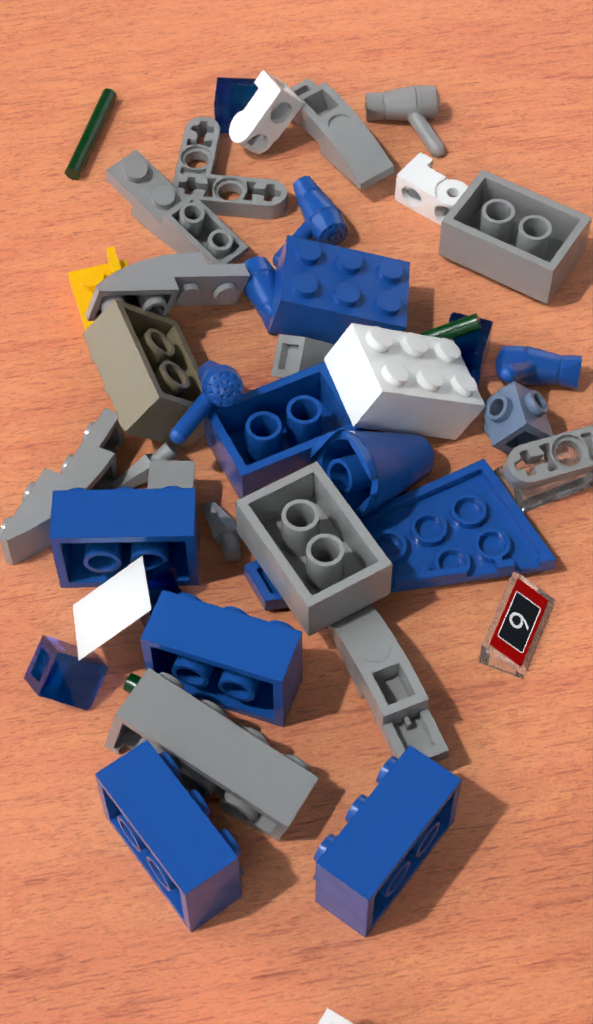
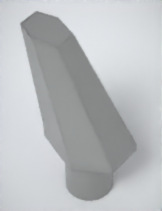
(139, 472)
(223, 530)

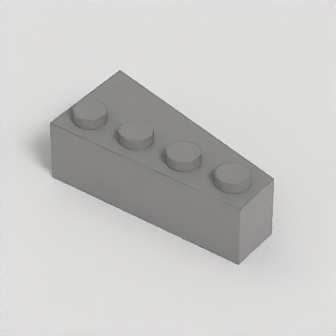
(213, 753)

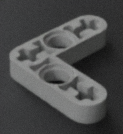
(205, 180)
(580, 440)

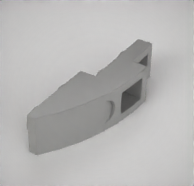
(341, 134)
(175, 219)
(169, 282)
(89, 468)
(388, 683)

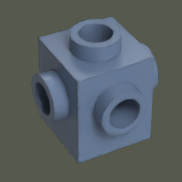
(515, 417)

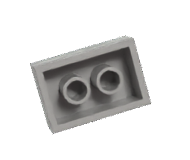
(514, 236)
(313, 548)

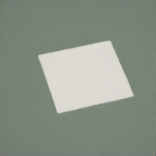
(111, 608)

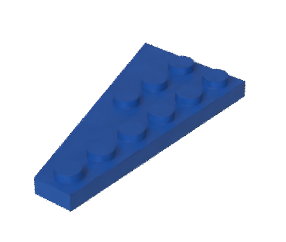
(445, 535)

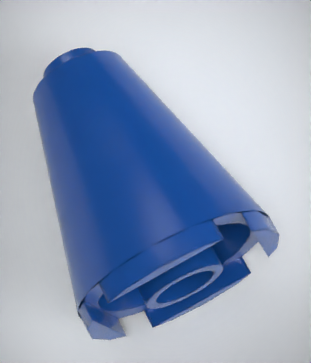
(372, 465)

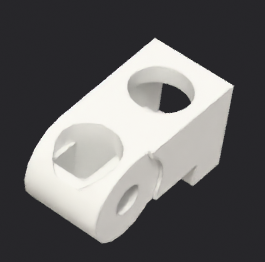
(265, 114)
(426, 189)

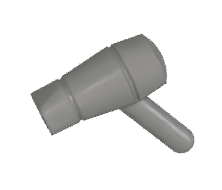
(412, 105)

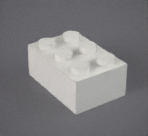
(403, 382)

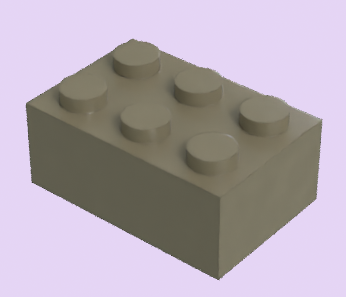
(145, 370)

